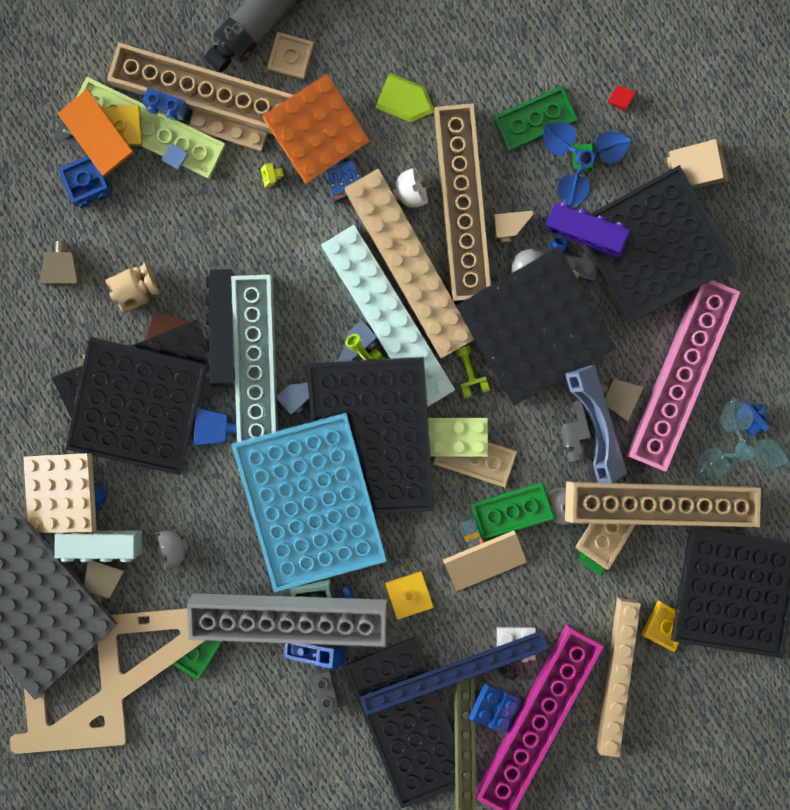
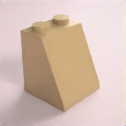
(701, 163)

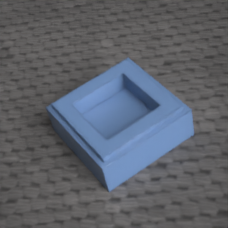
(174, 156)

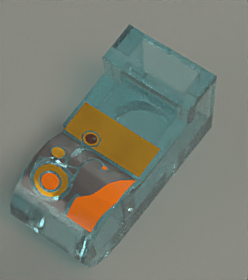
(470, 532)

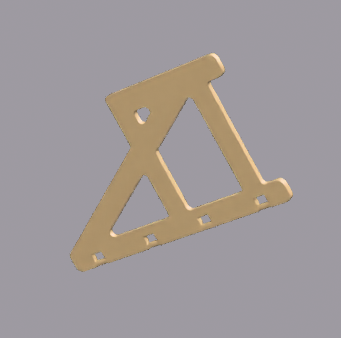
(75, 728)

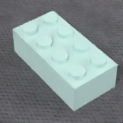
(98, 544)

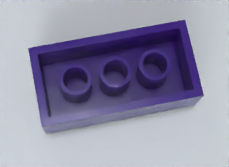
(587, 229)

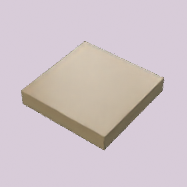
(290, 55)

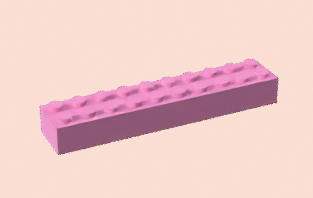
(682, 374)

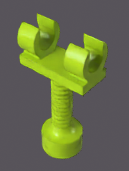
(355, 343)
(464, 353)

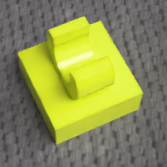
(270, 174)

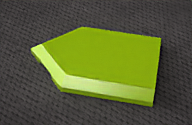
(404, 99)

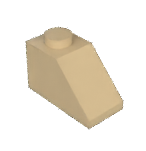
(509, 224)

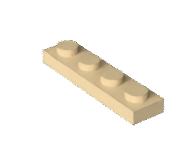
(228, 131)

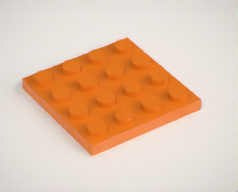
(315, 128)

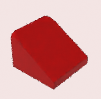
(621, 97)

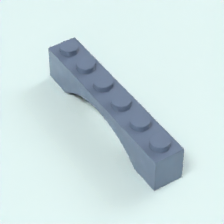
(297, 395)
(608, 458)

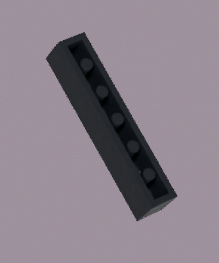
(220, 334)

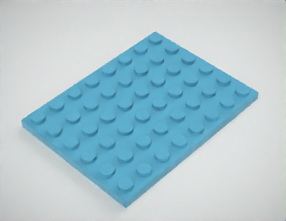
(309, 502)

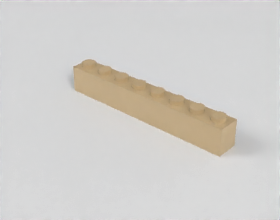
(618, 677)

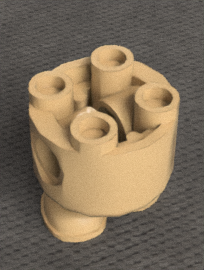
(130, 289)

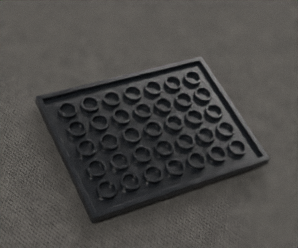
(387, 422)

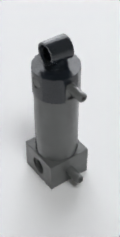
(244, 30)

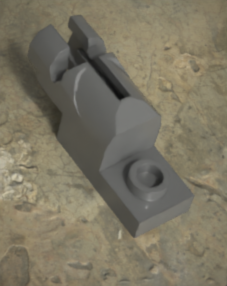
(574, 432)

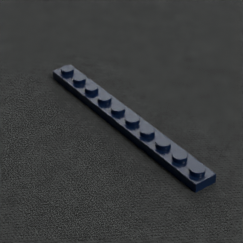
(454, 673)

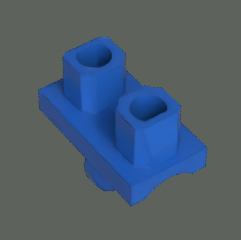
(758, 424)

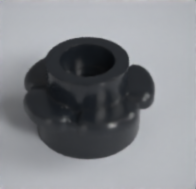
(509, 672)

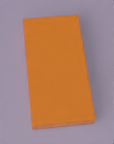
(95, 132)

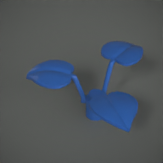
(560, 136)

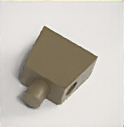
(60, 267)
(621, 397)
(103, 578)

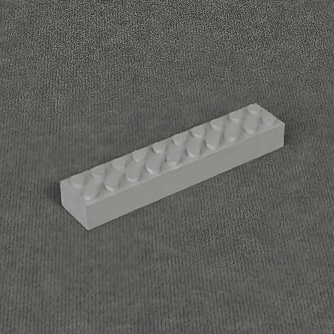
(287, 619)

